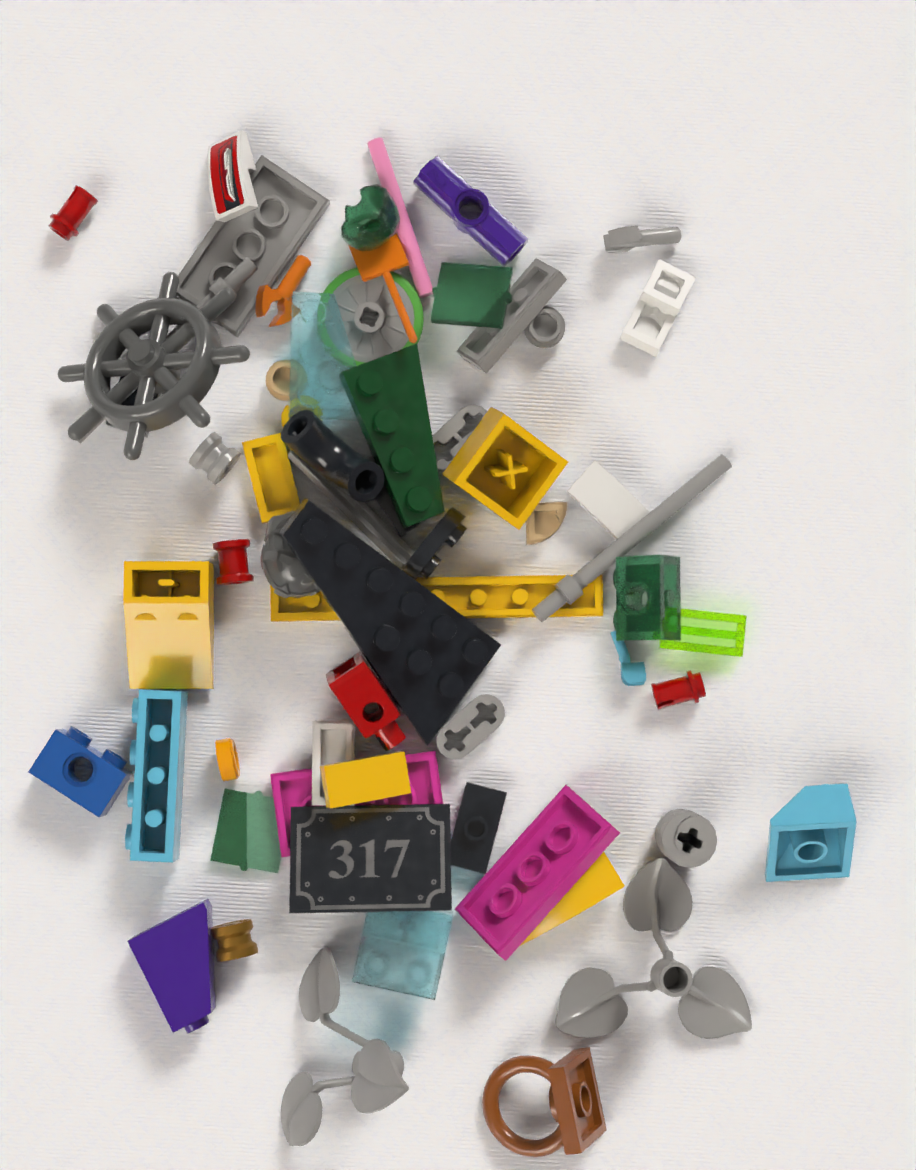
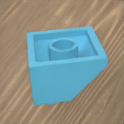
(812, 835)

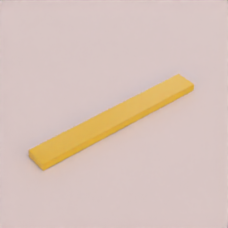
(470, 596)

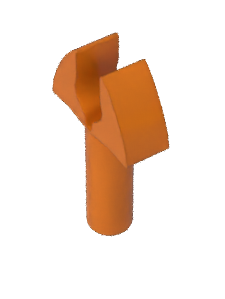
(283, 293)

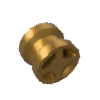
(234, 940)

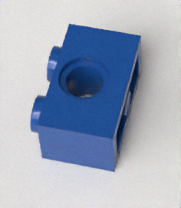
(57, 764)

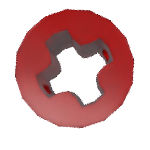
(233, 562)

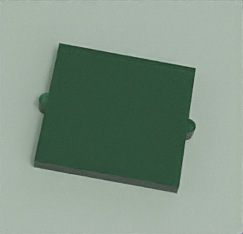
(472, 295)
(247, 832)

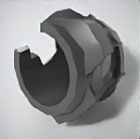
(281, 565)

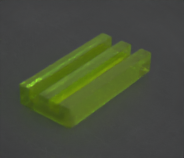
(737, 635)

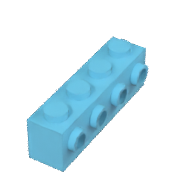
(157, 776)

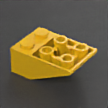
(169, 624)

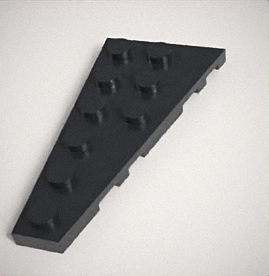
(405, 632)

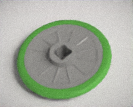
(358, 297)

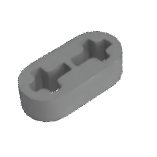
(451, 430)
(477, 734)

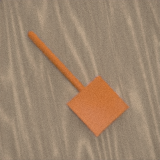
(382, 262)

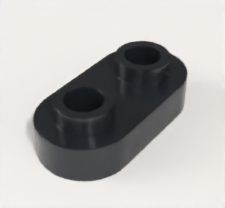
(425, 558)

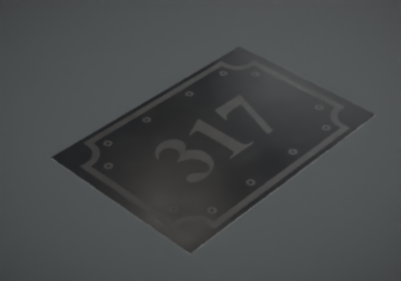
(370, 858)

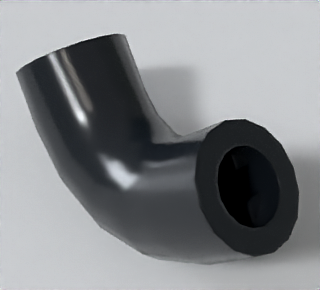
(332, 457)

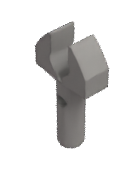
(628, 237)

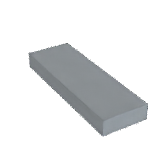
(529, 296)

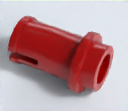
(72, 213)
(678, 690)

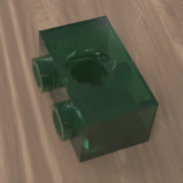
(662, 613)

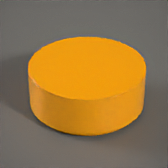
(227, 759)

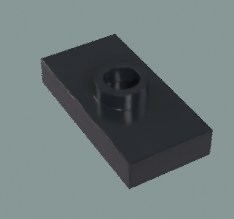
(476, 827)

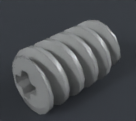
(686, 854)

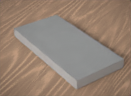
(264, 235)

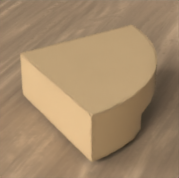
(544, 521)

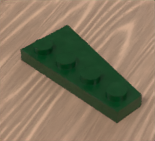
(396, 425)

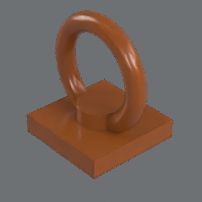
(572, 1102)

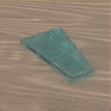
(317, 357)

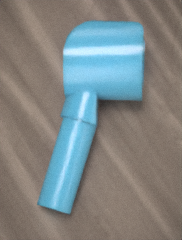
(631, 673)

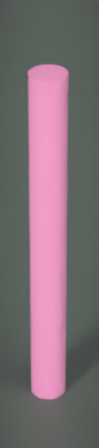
(405, 230)

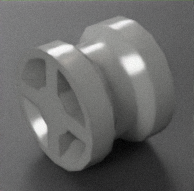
(214, 458)

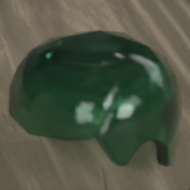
(371, 220)

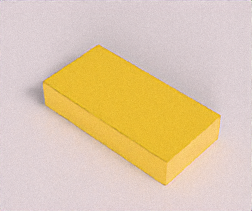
(271, 476)
(365, 779)

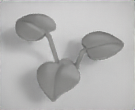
(710, 1001)
(375, 1067)

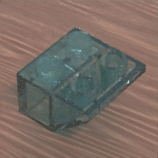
(403, 951)

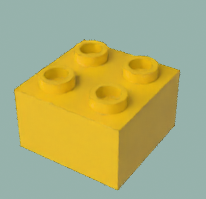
(505, 467)

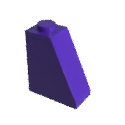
(180, 966)

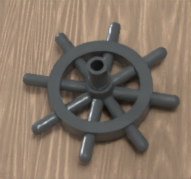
(152, 365)

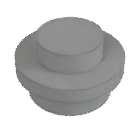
(546, 328)

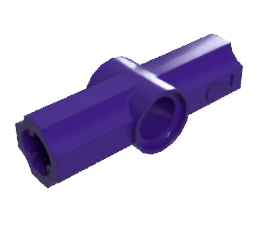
(452, 192)

